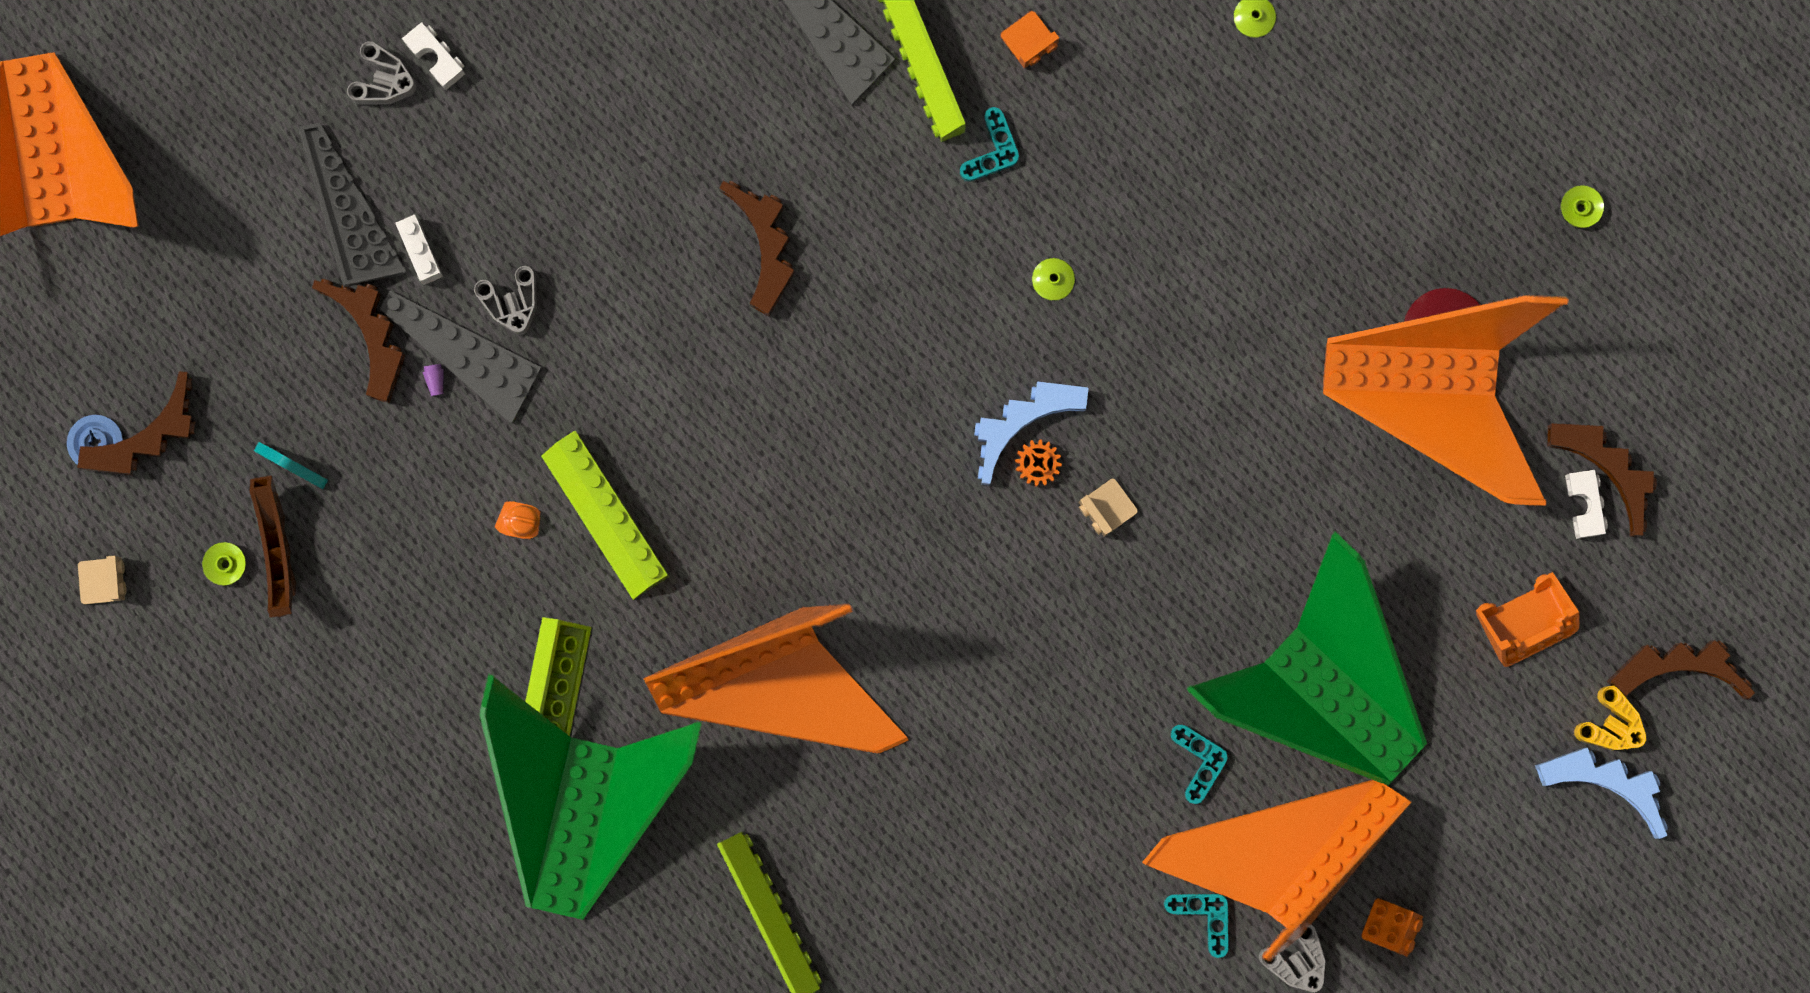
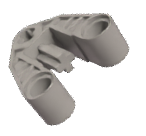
(377, 95)
(528, 295)
(1282, 970)

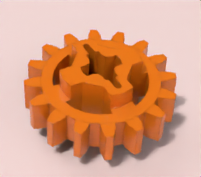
(1031, 454)

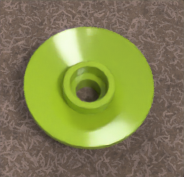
(1254, 26)
(1592, 204)
(1049, 289)
(213, 562)

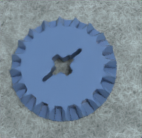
(81, 434)

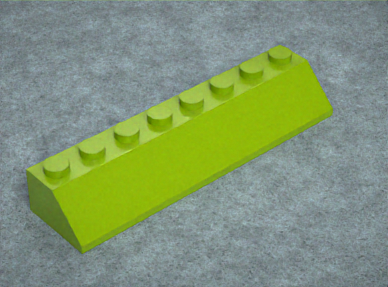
(924, 68)
(604, 515)
(558, 670)
(768, 914)

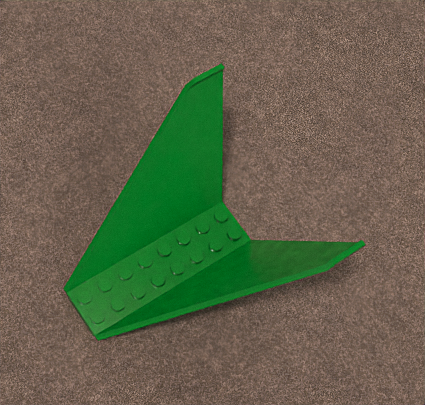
(1331, 682)
(572, 801)

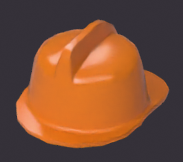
(518, 520)

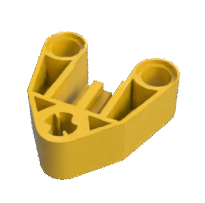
(1622, 708)

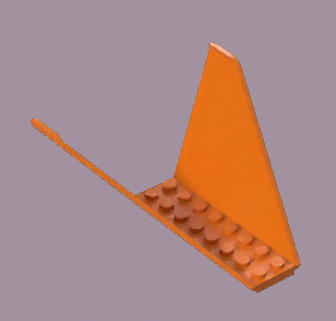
(54, 153)
(1437, 387)
(779, 685)
(1287, 855)

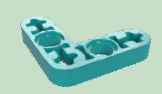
(1001, 149)
(290, 465)
(1205, 755)
(1212, 915)

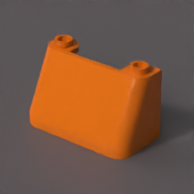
(1530, 621)

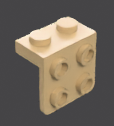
(1107, 507)
(102, 580)

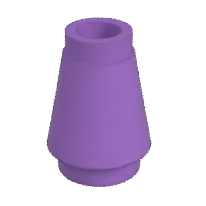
(434, 378)

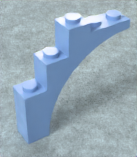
(1047, 398)
(1610, 775)

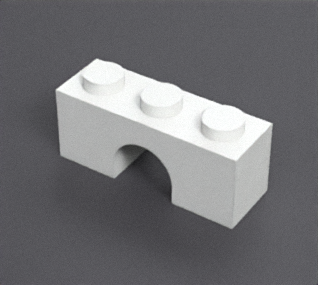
(422, 41)
(418, 249)
(1586, 485)

